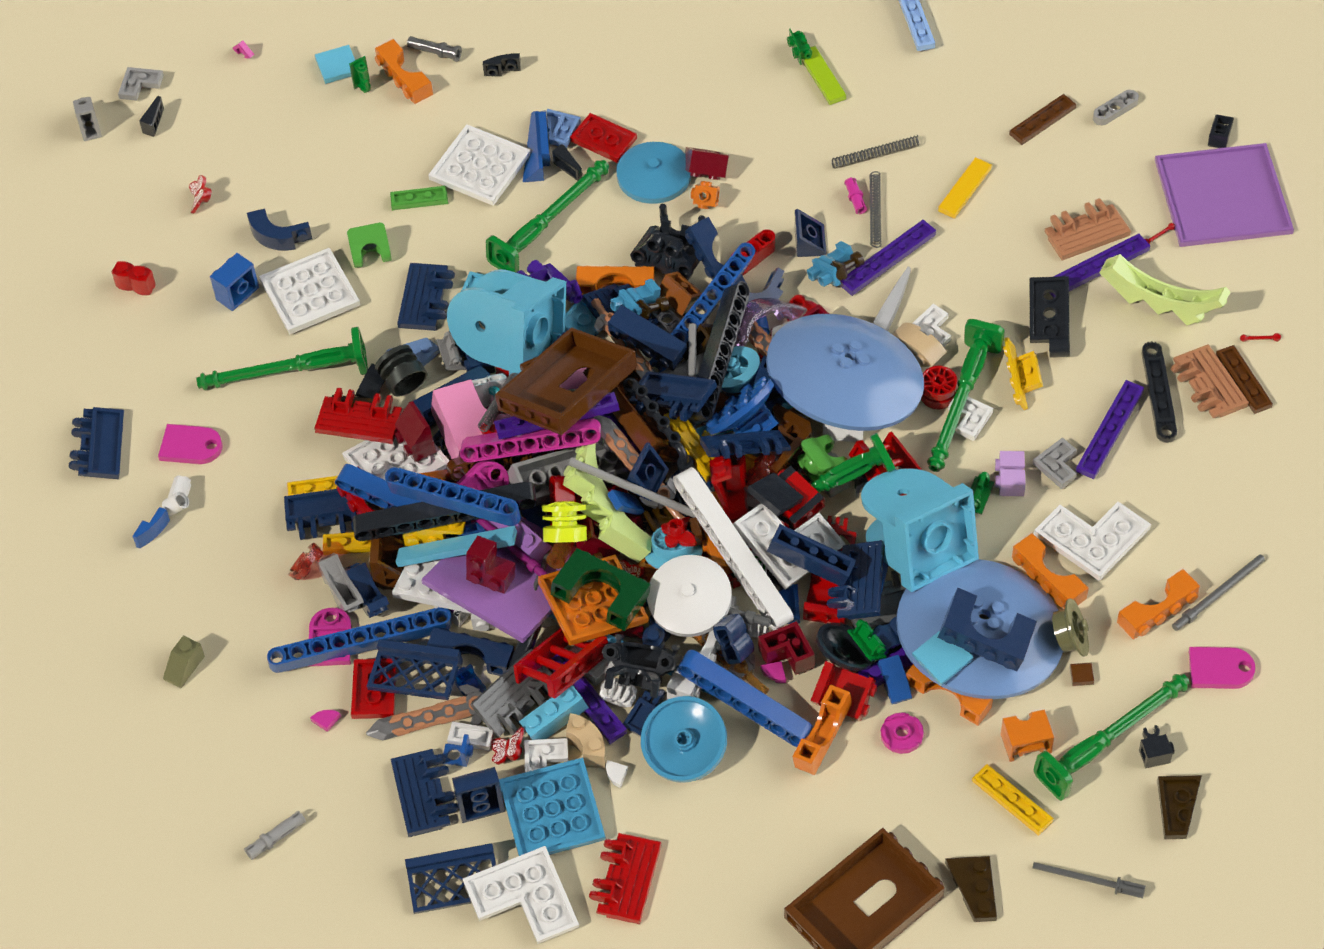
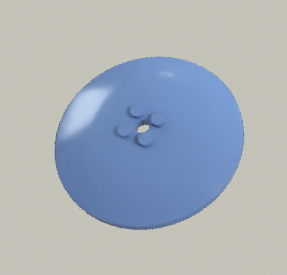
(818, 378)
(1000, 596)

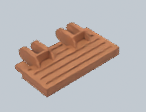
(1086, 234)
(1209, 382)

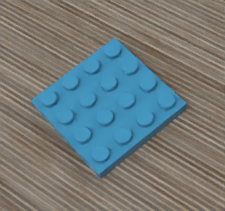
(552, 808)

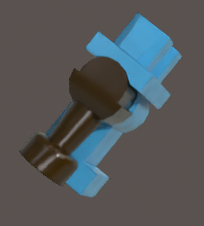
(834, 266)
(641, 300)

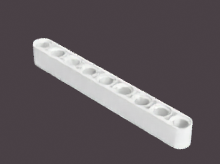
(732, 548)

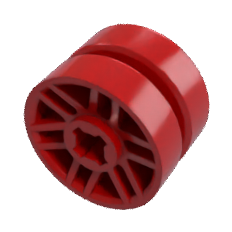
(939, 387)

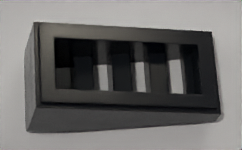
(150, 120)
(1220, 133)
(566, 162)

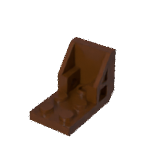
(794, 430)
(383, 561)

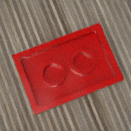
(603, 137)
(371, 703)

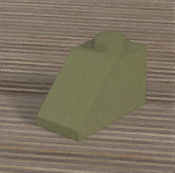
(183, 661)

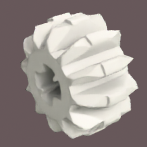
(619, 694)

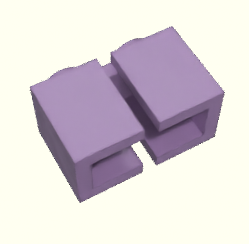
(1011, 473)

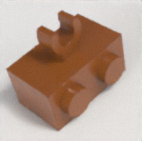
(679, 292)

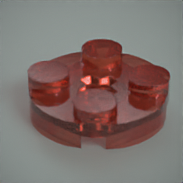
(760, 468)
(301, 567)

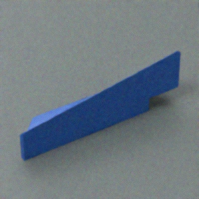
(539, 148)

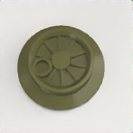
(1071, 629)

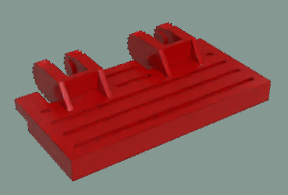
(362, 421)
(630, 880)

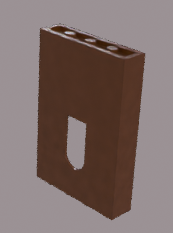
(536, 392)
(640, 427)
(827, 910)

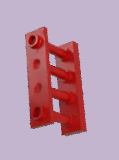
(896, 451)
(566, 673)

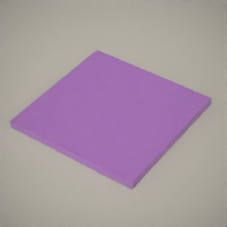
(1223, 195)
(515, 612)

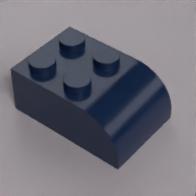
(478, 794)

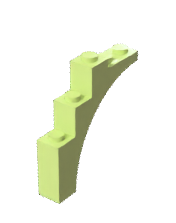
(1160, 296)
(614, 525)

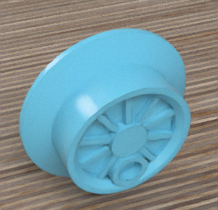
(741, 369)
(661, 553)

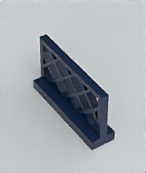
(422, 654)
(441, 861)

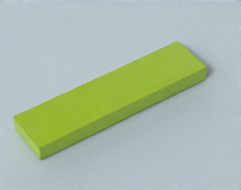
(824, 77)

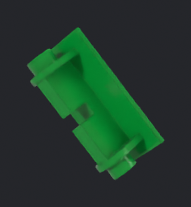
(799, 45)
(360, 74)
(981, 489)
(871, 646)

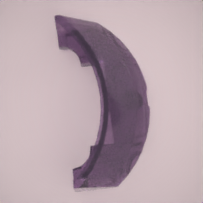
(764, 306)

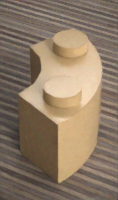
(924, 348)
(587, 739)

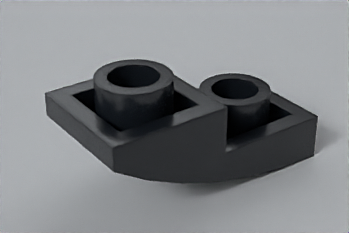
(496, 65)
(370, 384)

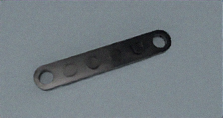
(1159, 392)

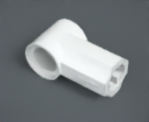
(178, 495)

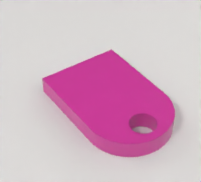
(189, 444)
(480, 476)
(319, 627)
(1219, 667)

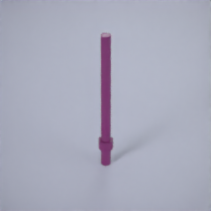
(531, 564)

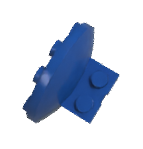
(746, 411)

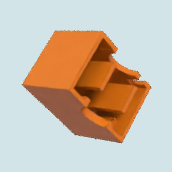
(1028, 735)

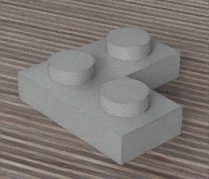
(136, 79)
(1053, 461)

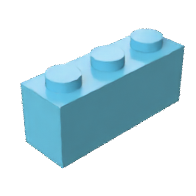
(553, 714)

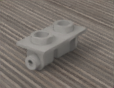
(450, 353)

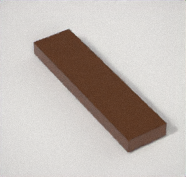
(1042, 119)
(1244, 379)

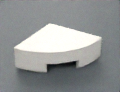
(616, 772)

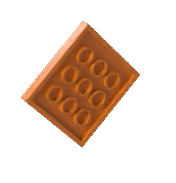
(587, 611)

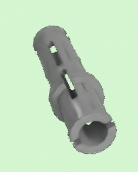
(267, 840)

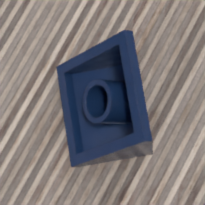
(809, 235)
(648, 470)

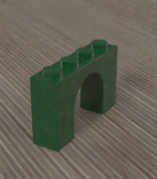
(586, 568)

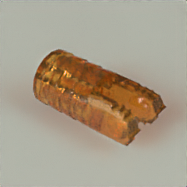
(559, 554)

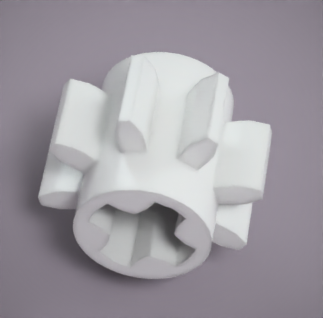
(756, 629)

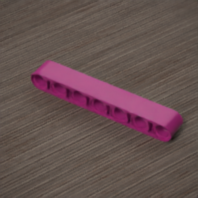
(522, 446)

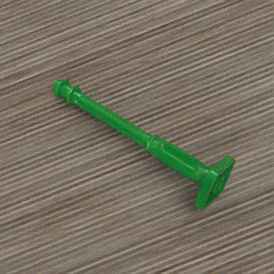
(506, 254)
(981, 338)
(322, 358)
(856, 466)
(1057, 774)

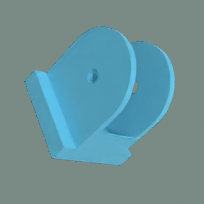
(518, 317)
(922, 531)

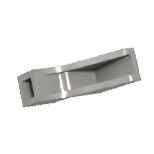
(340, 585)

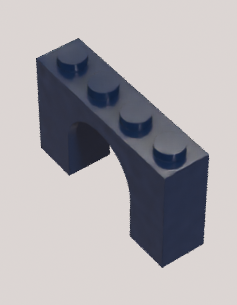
(959, 631)

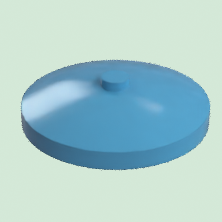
(653, 172)
(684, 739)

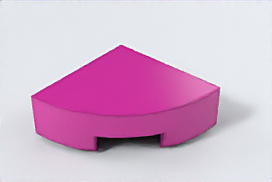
(242, 47)
(774, 672)
(325, 719)

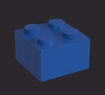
(234, 281)

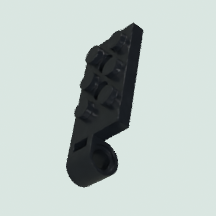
(1054, 329)

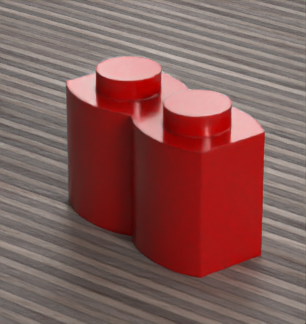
(133, 278)
(739, 474)

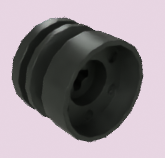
(401, 370)

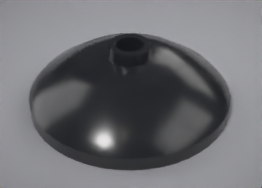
(840, 647)

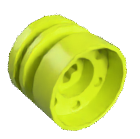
(564, 522)

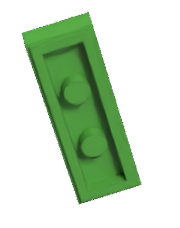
(419, 198)

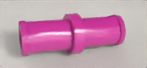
(855, 195)

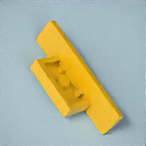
(1024, 372)
(433, 534)

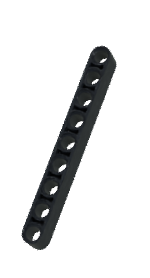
(721, 345)
(425, 516)

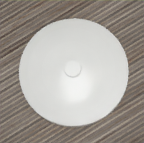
(689, 595)

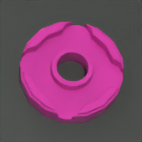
(898, 743)

